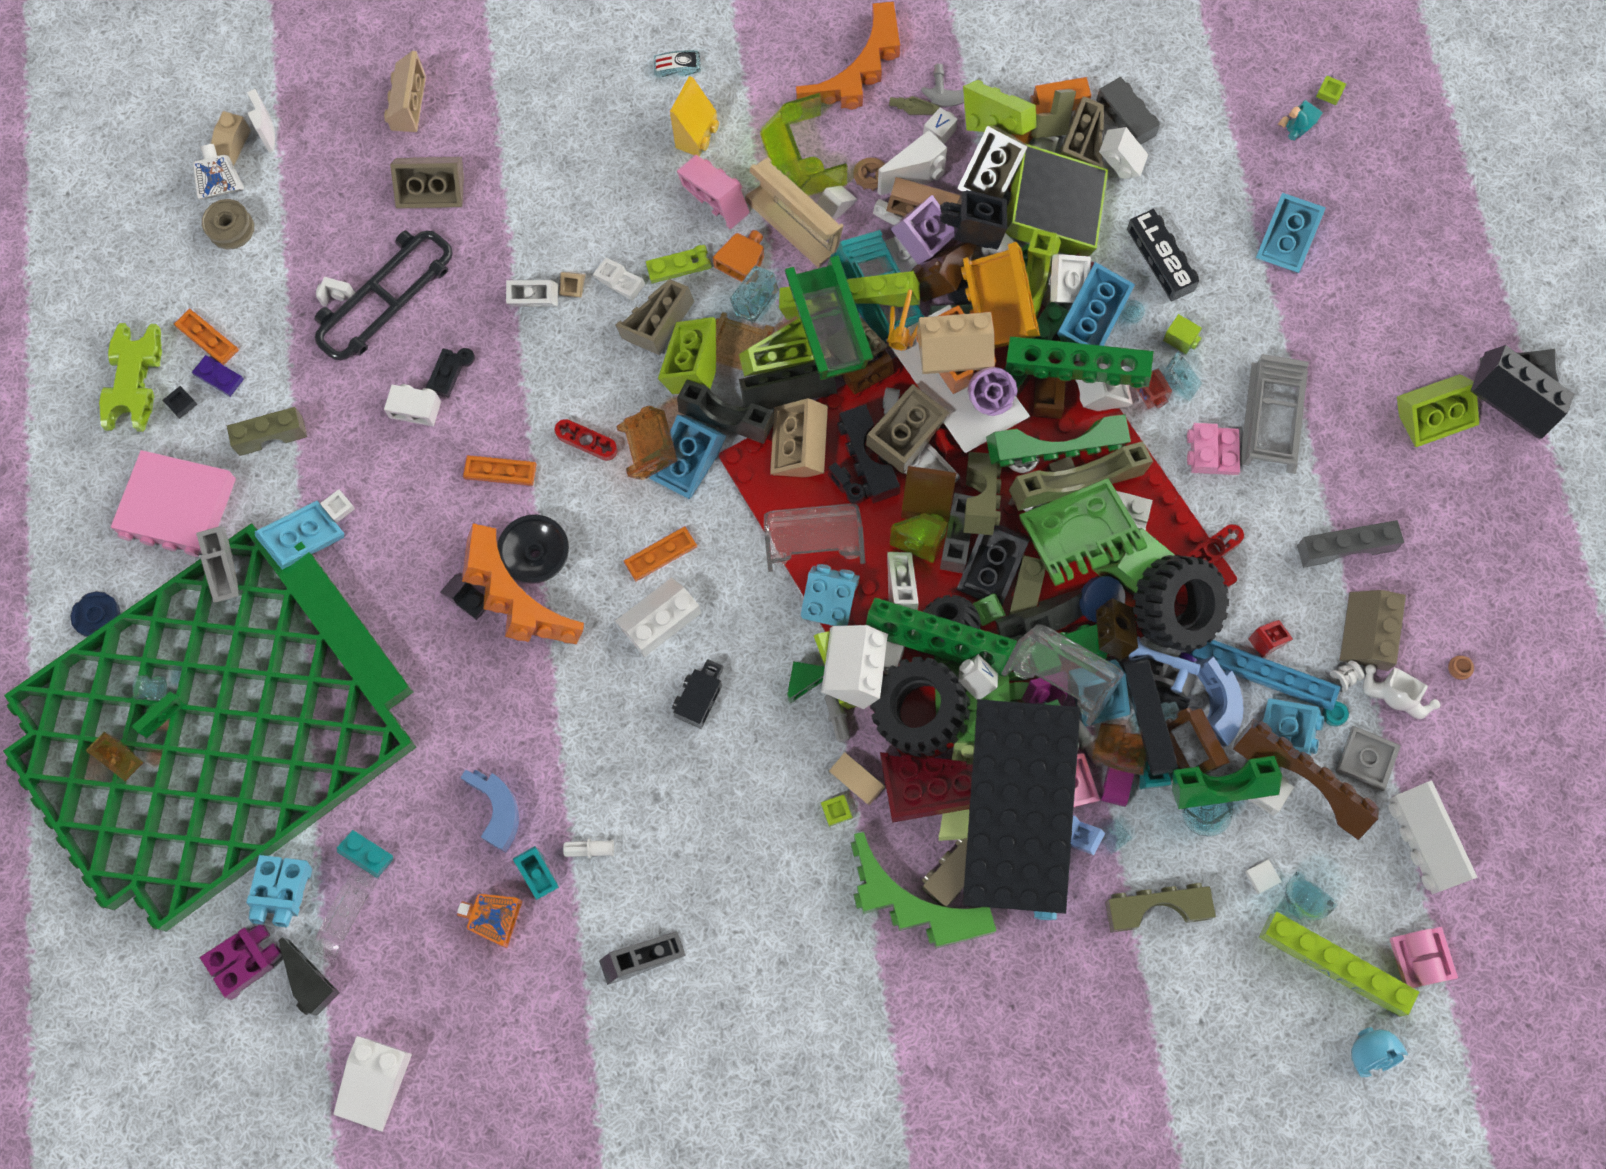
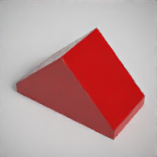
(948, 446)
(1269, 638)

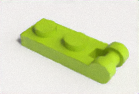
(678, 264)

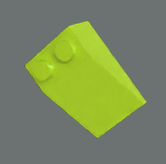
(690, 355)

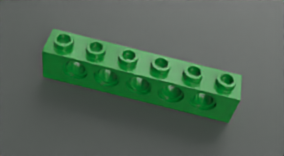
(1090, 355)
(919, 629)

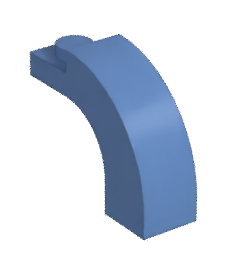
(1225, 700)
(505, 815)

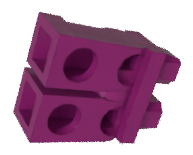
(240, 960)

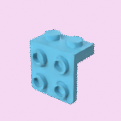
(829, 595)

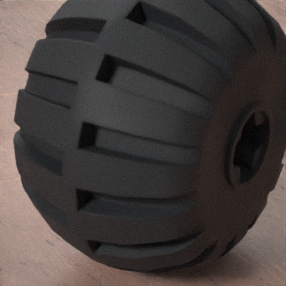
(954, 609)

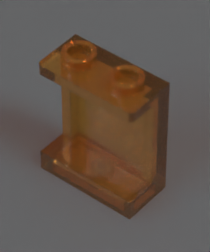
(735, 338)
(648, 442)

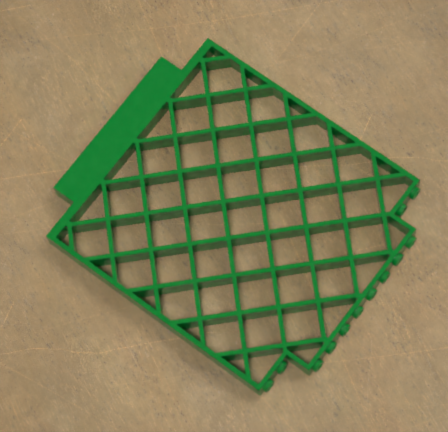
(338, 629)

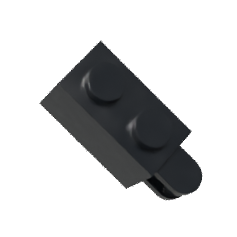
(698, 695)

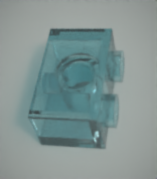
(754, 293)

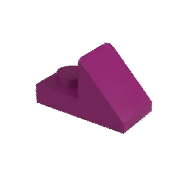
(1041, 691)

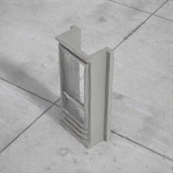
(1274, 411)

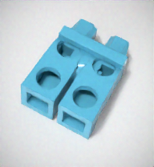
(277, 889)

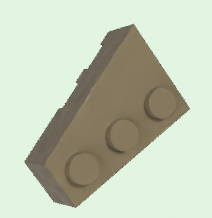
(655, 320)

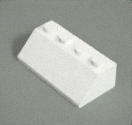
(1431, 838)

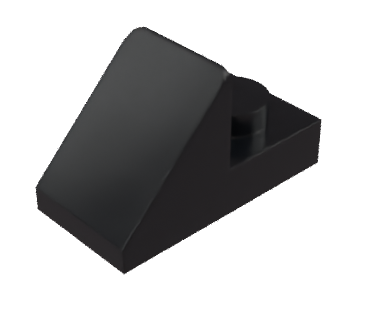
(464, 596)

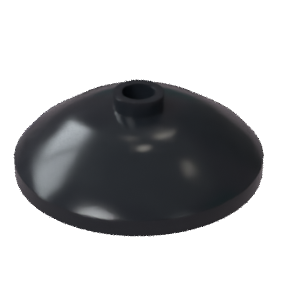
(529, 535)

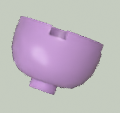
(992, 391)

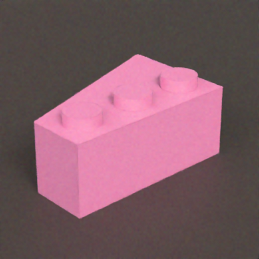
(715, 188)

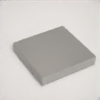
(1368, 758)

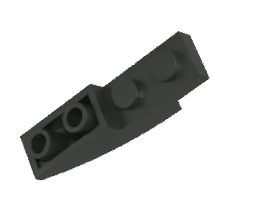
(1052, 613)

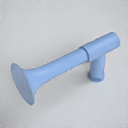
(1184, 665)

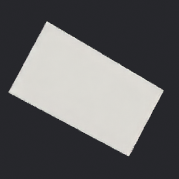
(964, 421)

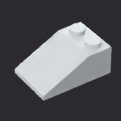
(918, 163)
(371, 1082)

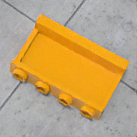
(1002, 287)

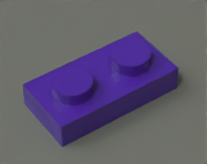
(217, 375)

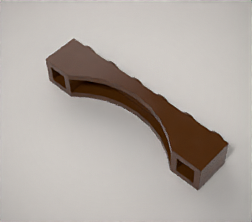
(1350, 809)

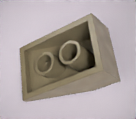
(906, 428)

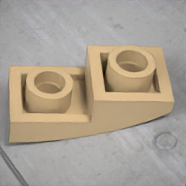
(857, 778)

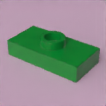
(158, 714)

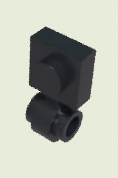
(841, 478)

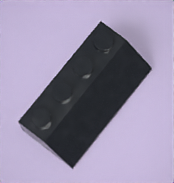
(1521, 391)

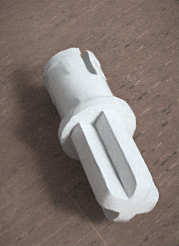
(588, 848)

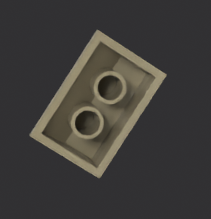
(993, 163)
(428, 182)
(1373, 628)

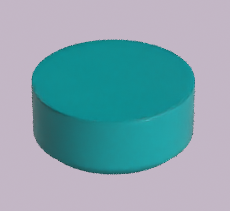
(1337, 716)

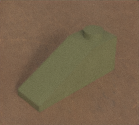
(1028, 584)

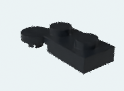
(448, 369)

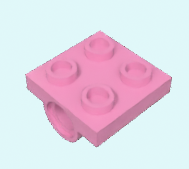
(1423, 957)

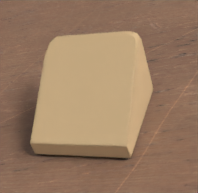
(571, 284)

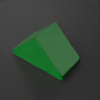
(803, 679)

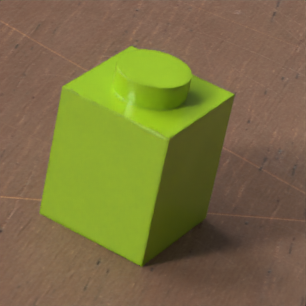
(1183, 334)

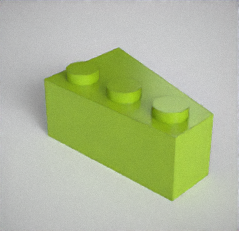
(991, 107)
(778, 351)

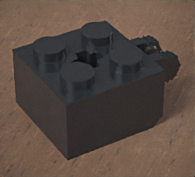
(976, 219)

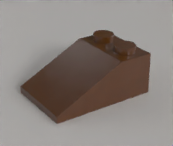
(942, 271)
(928, 492)

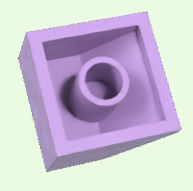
(922, 231)

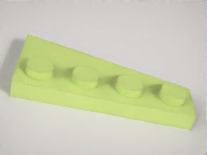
(955, 824)

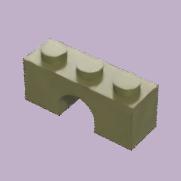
(249, 434)

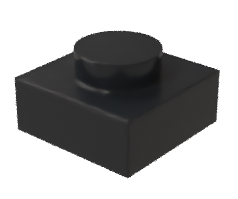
(179, 402)

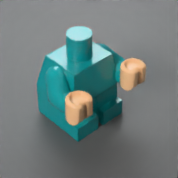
(1303, 119)

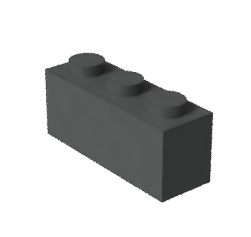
(1128, 110)

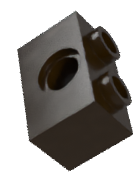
(1116, 629)

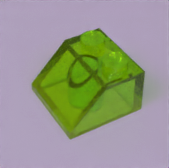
(920, 535)

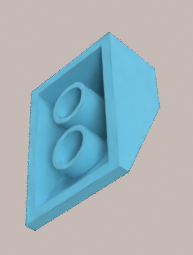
(1290, 232)

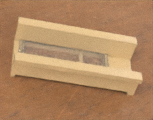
(794, 213)

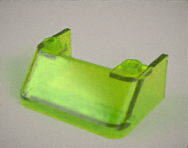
(783, 151)

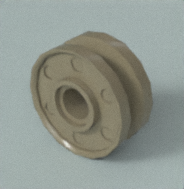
(216, 221)

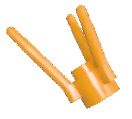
(900, 338)

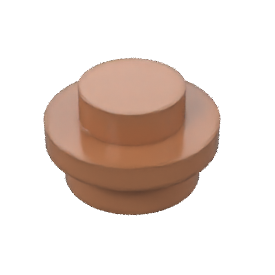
(1461, 667)

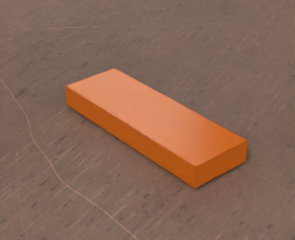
(206, 337)
(499, 470)
(660, 553)

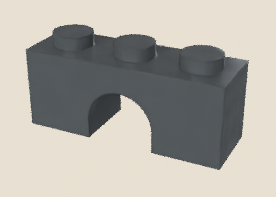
(956, 541)

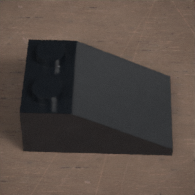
(993, 563)

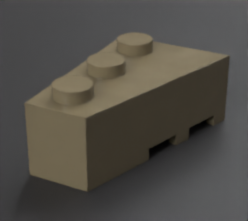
(1085, 133)

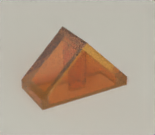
(115, 755)

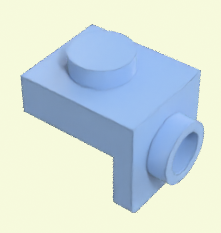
(1085, 836)

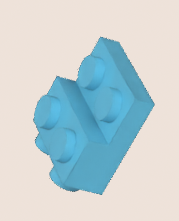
(1295, 722)

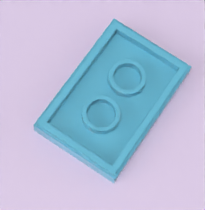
(308, 524)

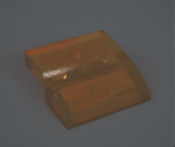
(1119, 749)

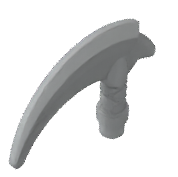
(941, 96)

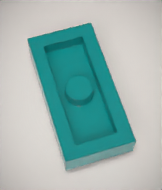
(364, 854)

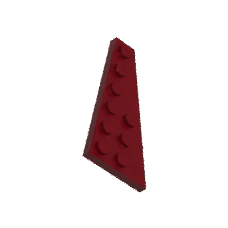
(925, 786)

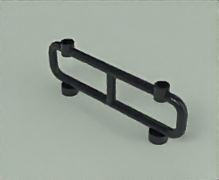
(358, 345)

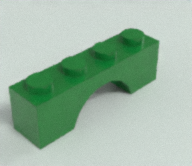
(1255, 780)

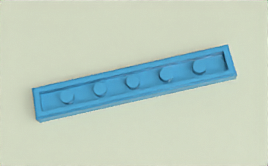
(1271, 674)

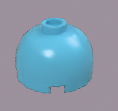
(1376, 1051)

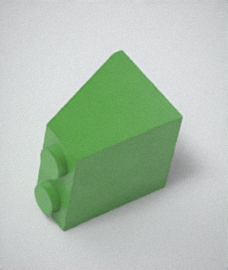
(1130, 568)

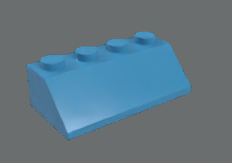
(1096, 307)

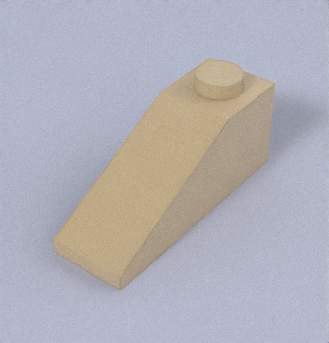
(230, 135)

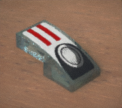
(680, 62)

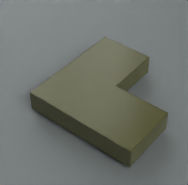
(1058, 120)

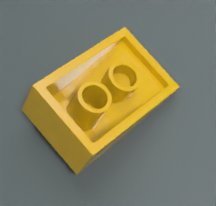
(693, 119)

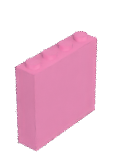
(172, 502)

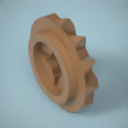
(860, 173)

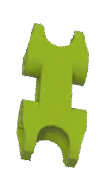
(132, 366)

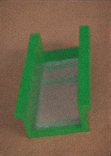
(830, 319)

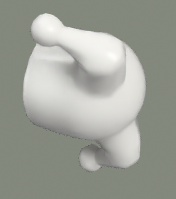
(1399, 692)

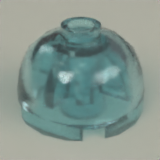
(1208, 819)
(1308, 899)

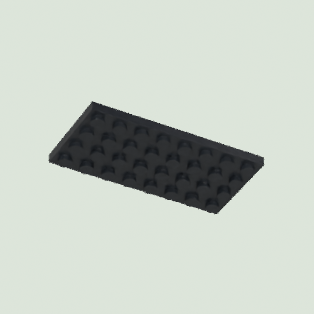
(1021, 806)

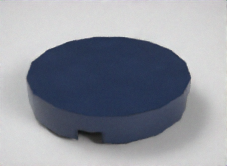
(1098, 592)
(100, 609)

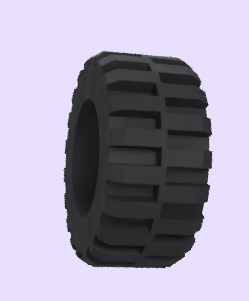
(1204, 609)
(942, 728)

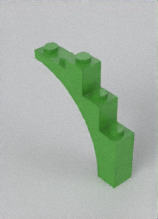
(881, 892)

